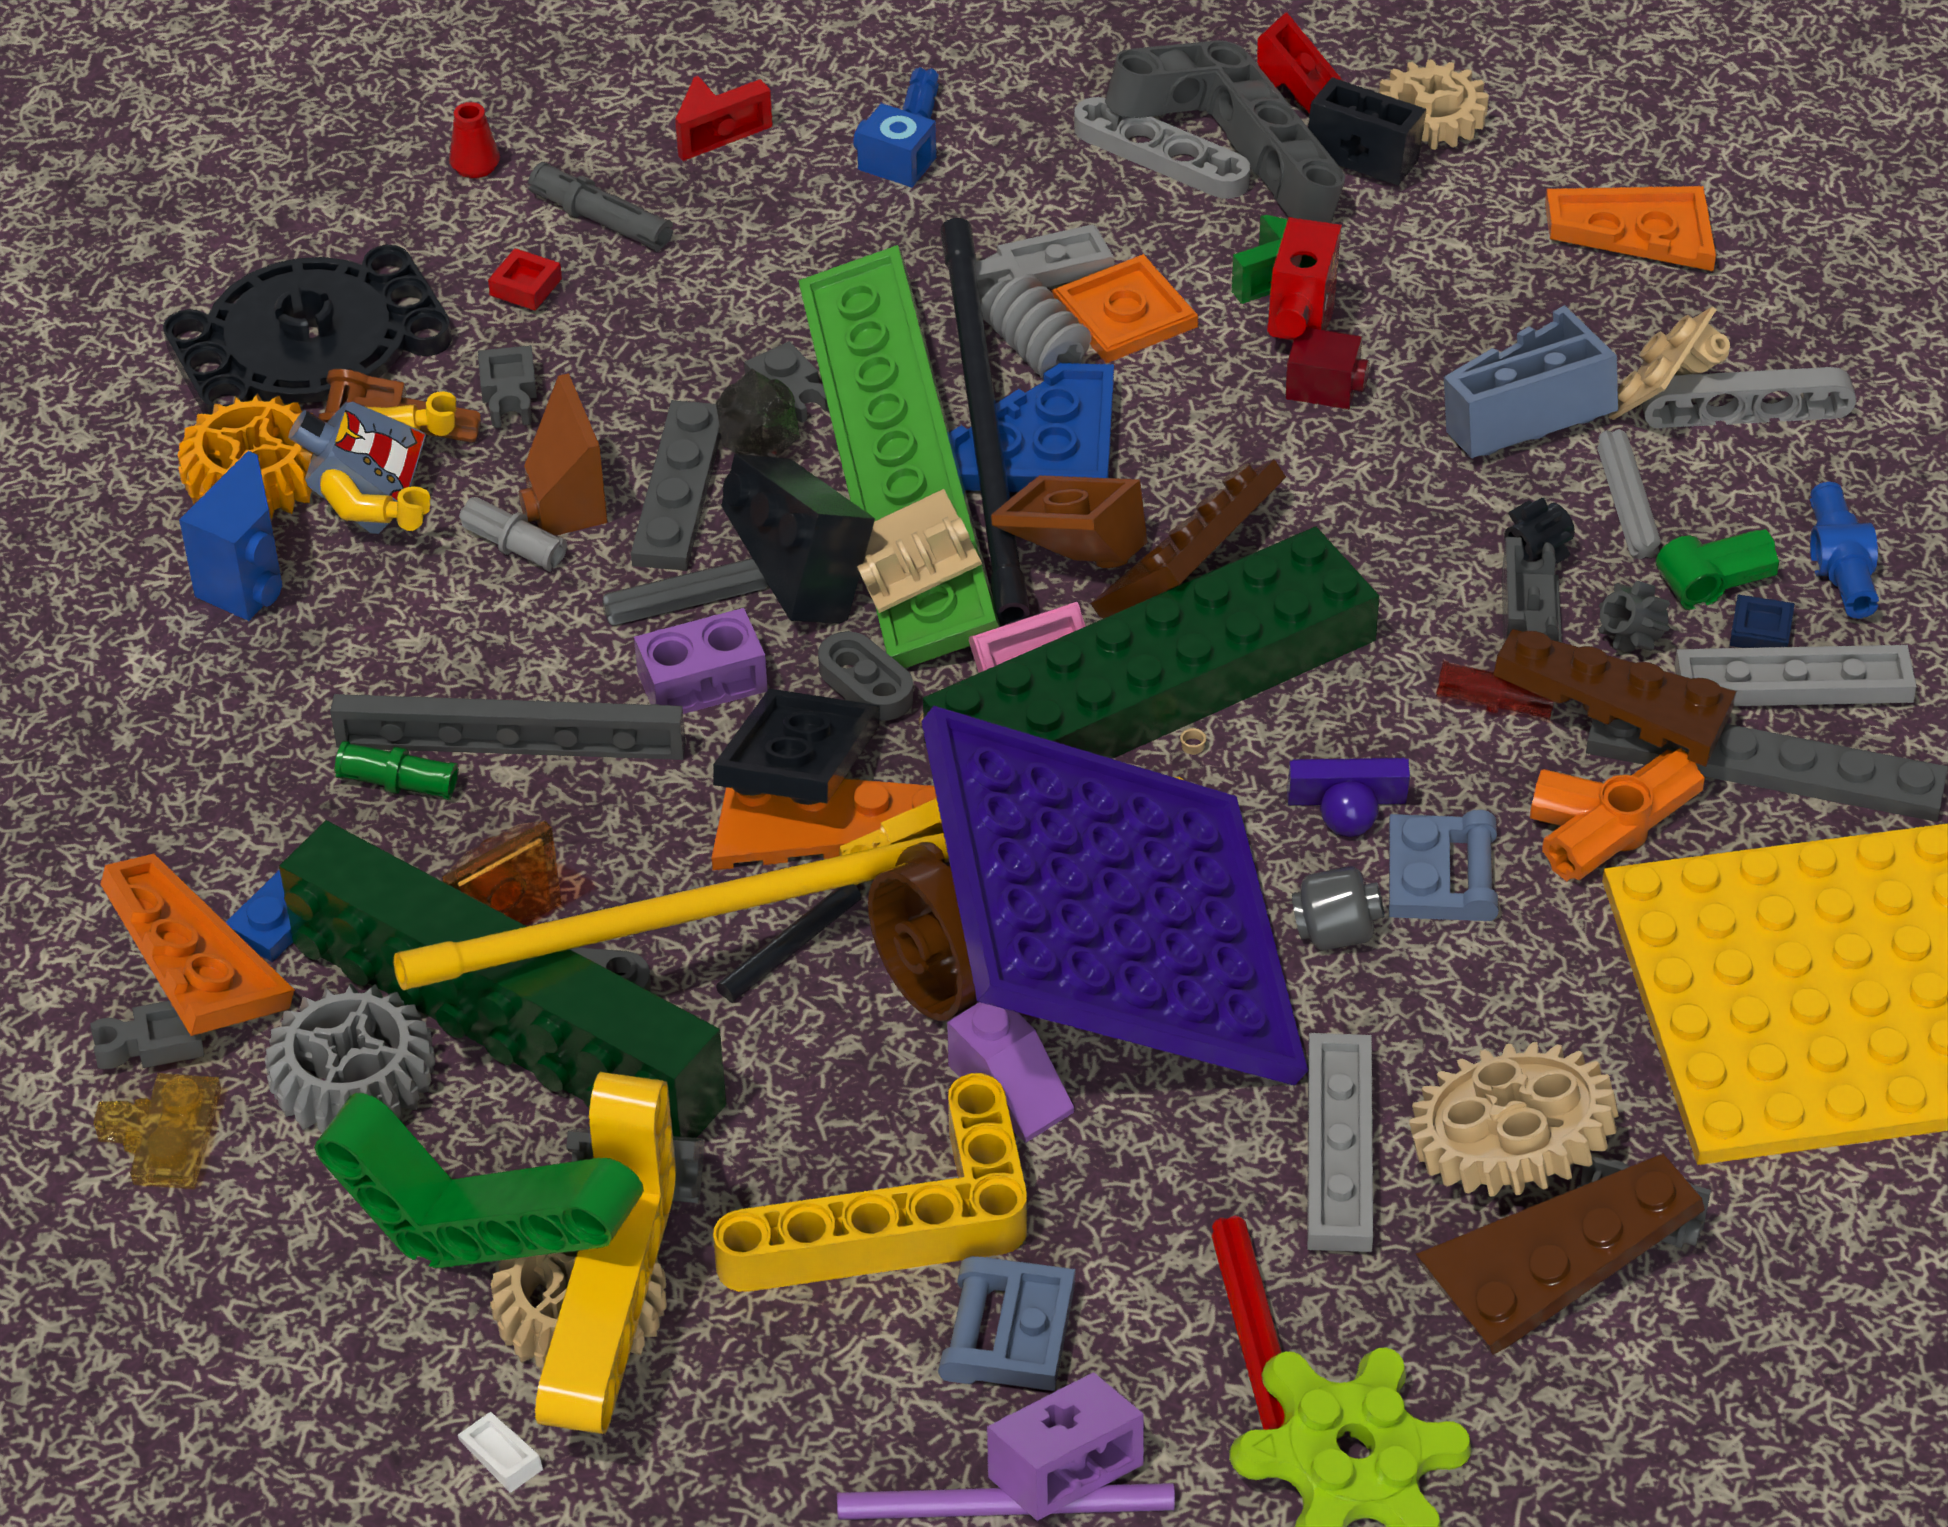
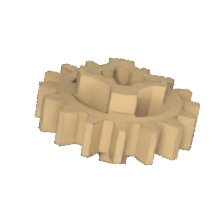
(1451, 99)

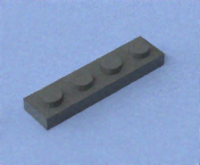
(677, 487)

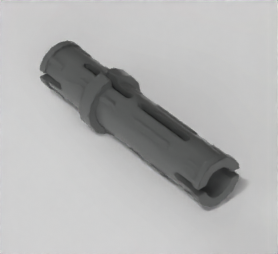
(583, 198)

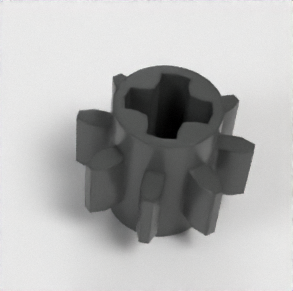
(1634, 616)

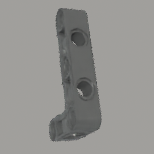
(1245, 104)

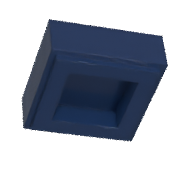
(1761, 623)

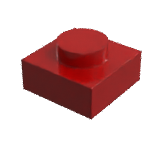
(525, 279)

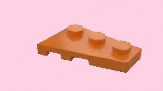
(1635, 221)

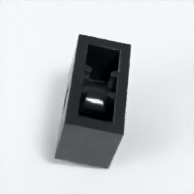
(1367, 130)

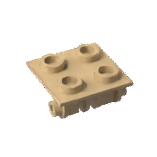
(1686, 350)
(916, 551)

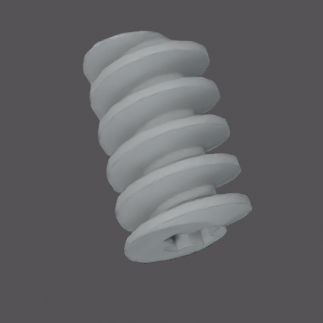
(1035, 323)

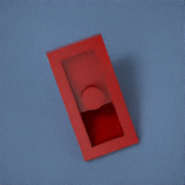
(1292, 58)
(715, 121)

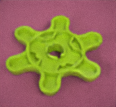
(1372, 1410)

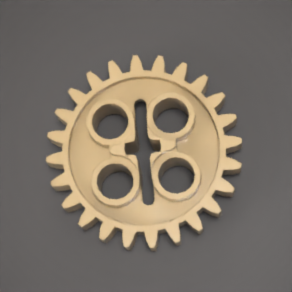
(1514, 1119)

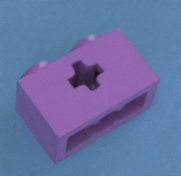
(1065, 1446)

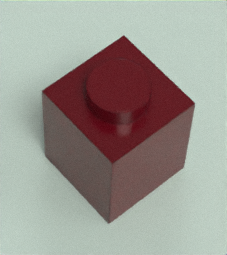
(1326, 368)

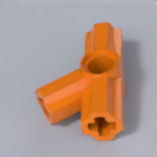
(1610, 815)

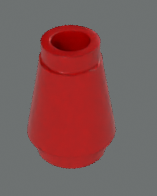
(472, 142)

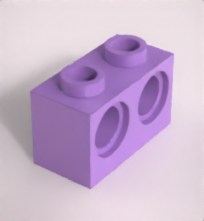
(702, 662)

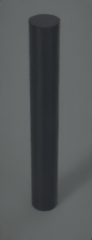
(788, 942)

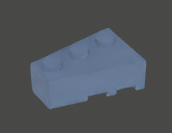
(1531, 388)

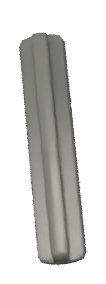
(1628, 494)

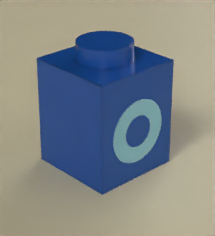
(895, 145)

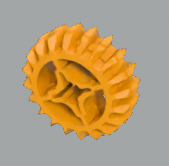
(246, 426)

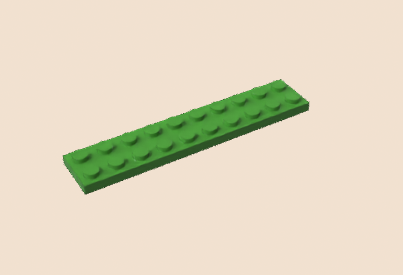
(893, 435)

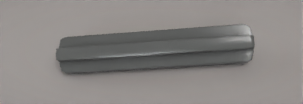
(682, 592)

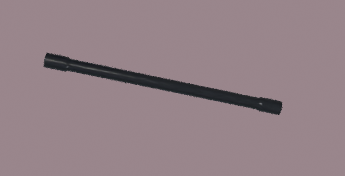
(1007, 578)

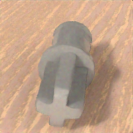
(513, 533)

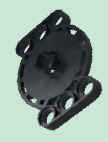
(266, 332)

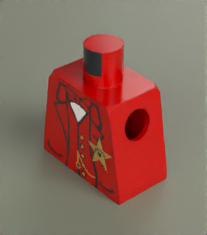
(1299, 294)

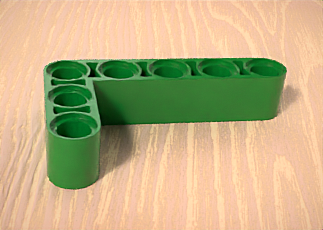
(473, 1216)

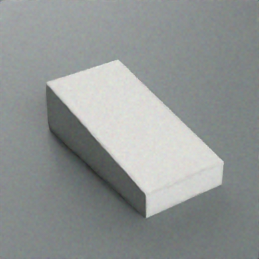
(501, 1451)

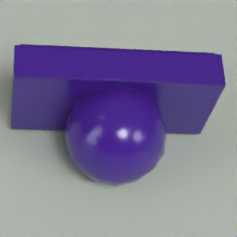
(1348, 789)

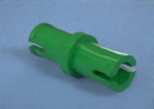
(396, 770)

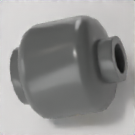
(1337, 908)

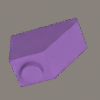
(1010, 1050)

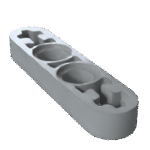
(1212, 171)
(1749, 390)

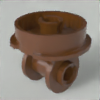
(922, 933)

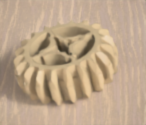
(533, 1328)

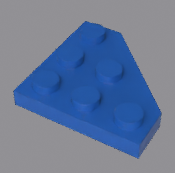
(1051, 429)

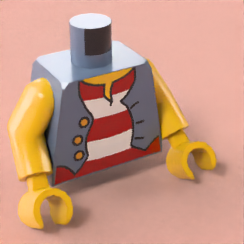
(369, 459)

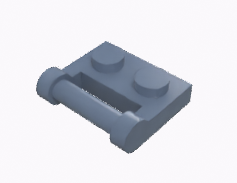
(1422, 866)
(1029, 1326)

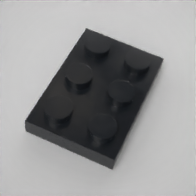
(796, 746)

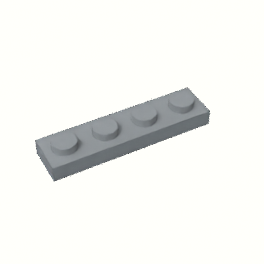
(1805, 674)
(1340, 1143)

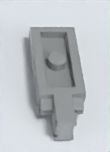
(1050, 257)

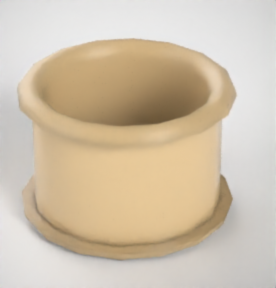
(1193, 733)

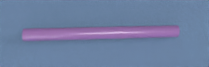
(996, 1502)

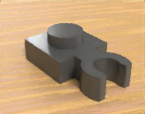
(795, 371)
(507, 381)
(153, 1035)

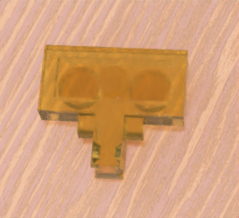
(164, 1132)

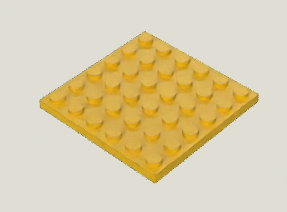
(1796, 988)

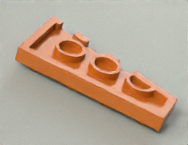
(779, 828)
(191, 951)

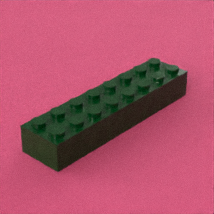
(1180, 651)
(541, 1012)

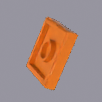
(1127, 308)

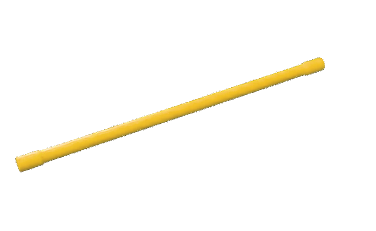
(452, 959)

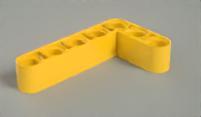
(911, 1224)
(611, 1283)

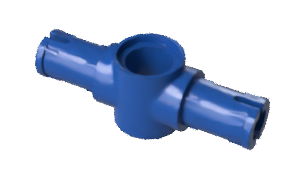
(1844, 550)

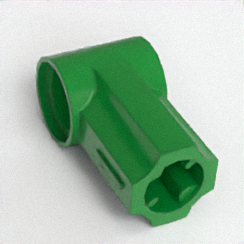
(1704, 571)

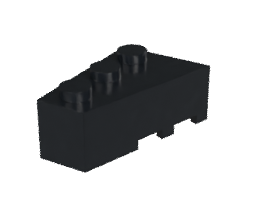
(798, 535)

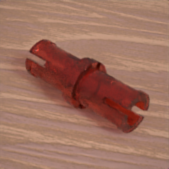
(1485, 689)

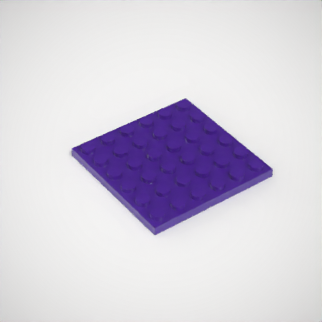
(1110, 898)

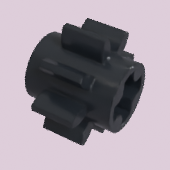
(1539, 525)

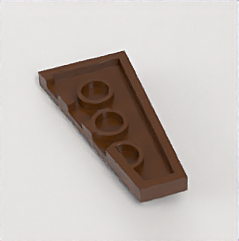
(1192, 539)
(1612, 688)
(1552, 1253)

